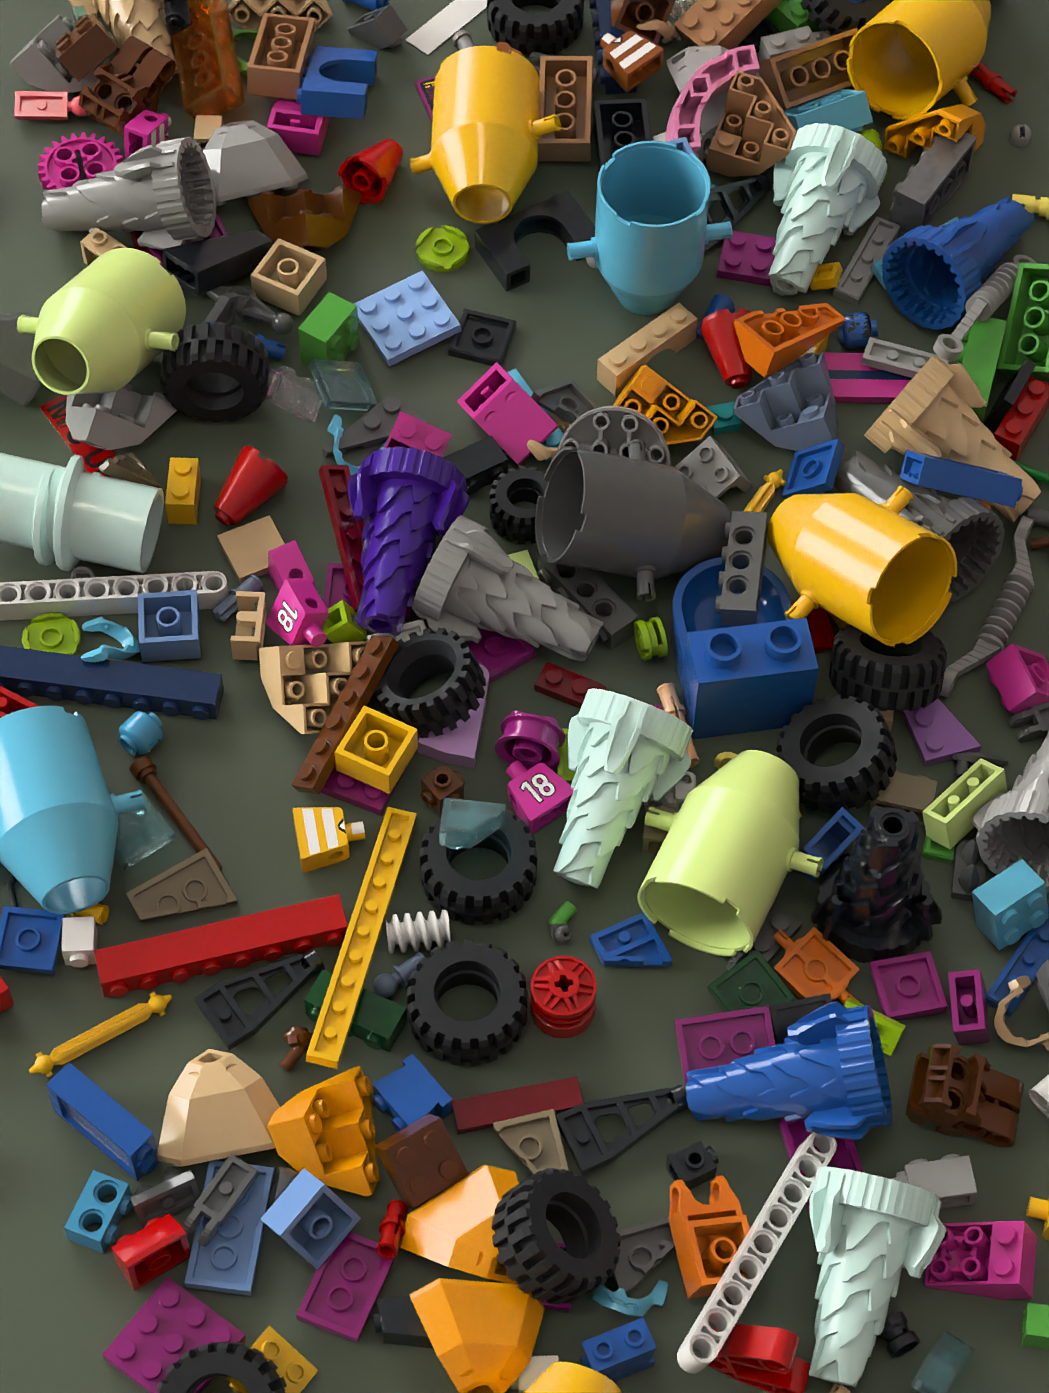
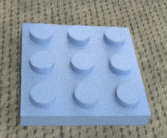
(406, 318)

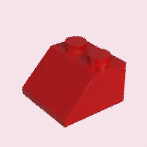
(151, 1251)

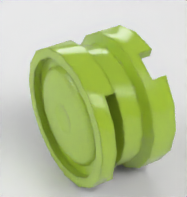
(650, 638)

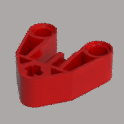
(763, 1359)

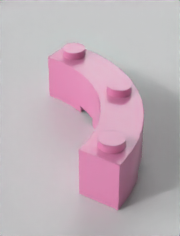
(703, 86)

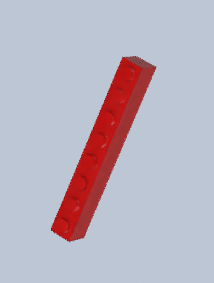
(221, 946)

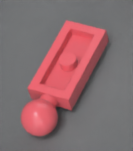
(46, 105)

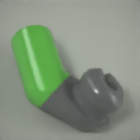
(558, 923)

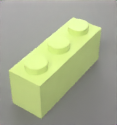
(953, 811)

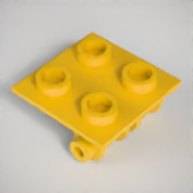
(290, 1363)

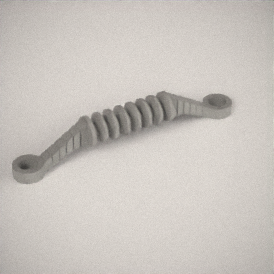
(981, 307)
(1002, 615)

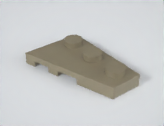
(182, 889)

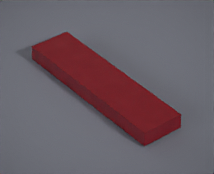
(483, 1110)

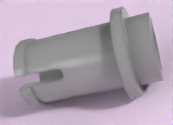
(463, 40)

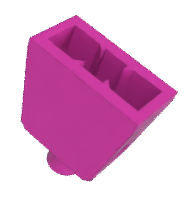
(287, 562)

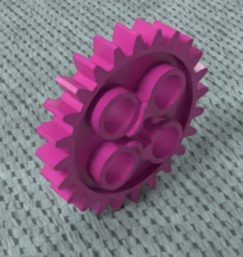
(60, 166)

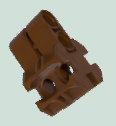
(133, 78)
(964, 1096)

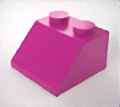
(1020, 678)

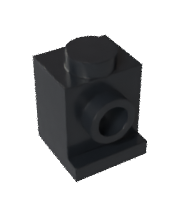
(693, 1175)

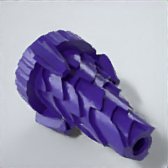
(406, 505)

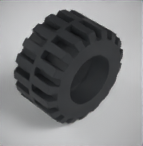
(514, 488)

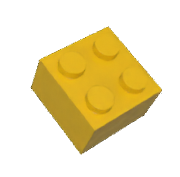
(376, 749)

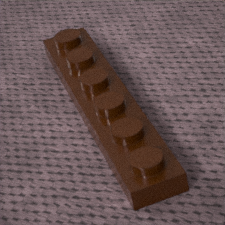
(353, 697)

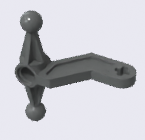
(243, 305)

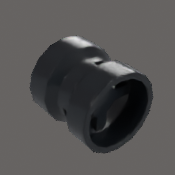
(897, 1335)

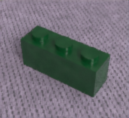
(375, 1019)

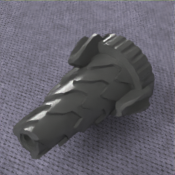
(964, 523)

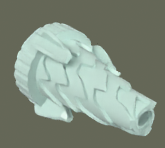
(823, 187)
(620, 760)
(864, 1238)

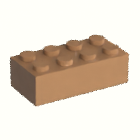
(722, 21)
(280, 55)
(808, 70)
(568, 92)

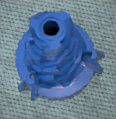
(939, 269)
(823, 1072)

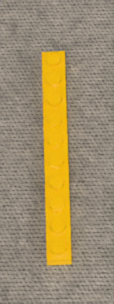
(361, 939)

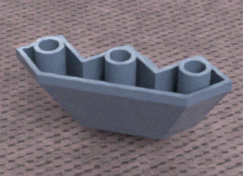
(793, 405)

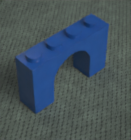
(337, 82)

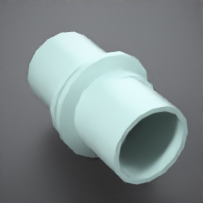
(78, 514)

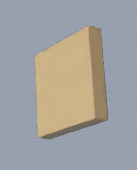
(249, 547)

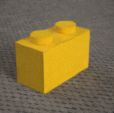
(183, 491)

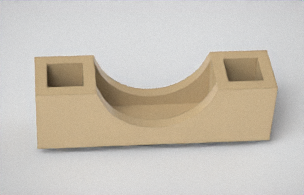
(668, 331)

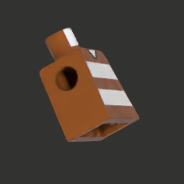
(630, 58)

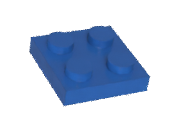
(814, 469)
(30, 940)

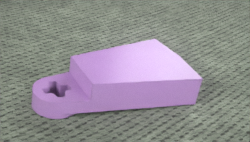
(461, 744)

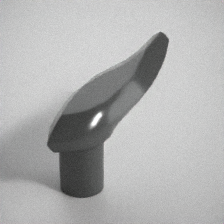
(965, 759)

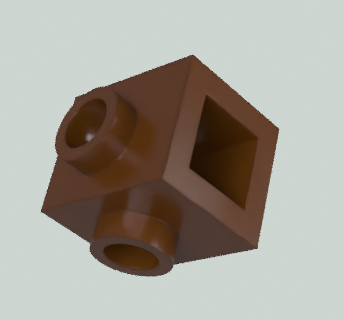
(441, 784)

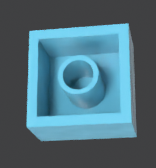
(1010, 904)

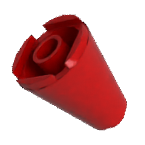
(372, 170)
(725, 348)
(248, 486)

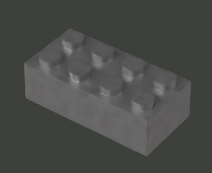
(932, 181)

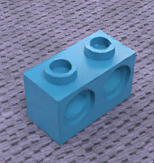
(91, 1210)

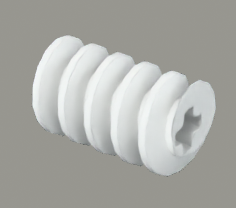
(418, 931)

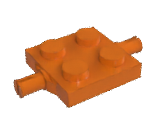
(814, 966)

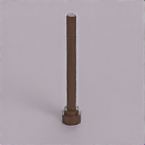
(145, 771)

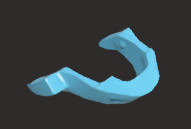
(335, 429)
(120, 633)
(629, 1306)

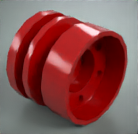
(561, 1012)

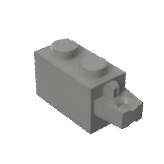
(787, 41)
(948, 1178)

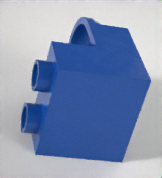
(739, 674)

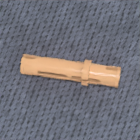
(672, 705)

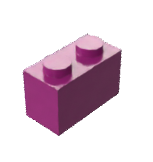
(969, 1007)

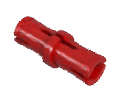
(993, 82)
(392, 1229)

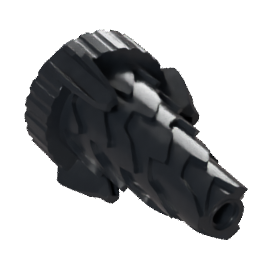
(877, 896)

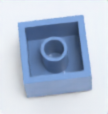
(169, 626)
(310, 1218)

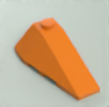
(780, 337)

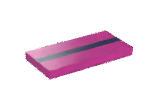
(861, 383)

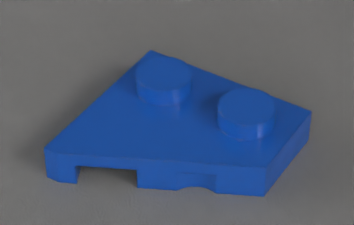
(631, 944)

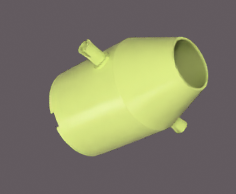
(106, 324)
(726, 855)

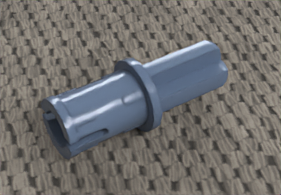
(229, 605)

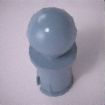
(386, 984)

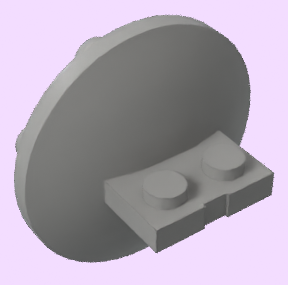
(610, 430)

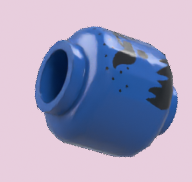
(857, 330)

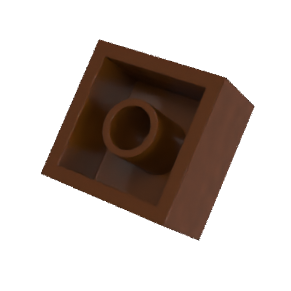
(85, 46)
(421, 1160)

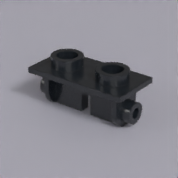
(177, 15)

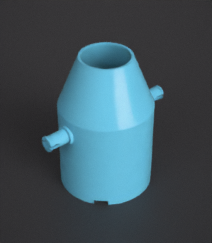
(650, 224)
(57, 809)

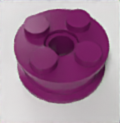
(530, 740)

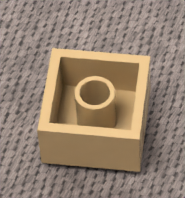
(289, 277)

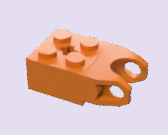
(705, 1234)

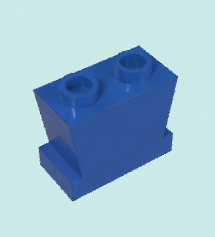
(833, 839)
(410, 1095)
(620, 1351)

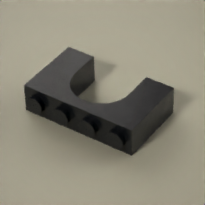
(556, 216)

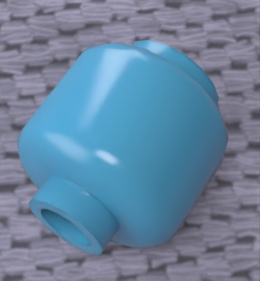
(140, 733)

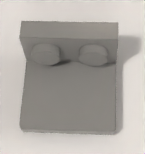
(713, 468)

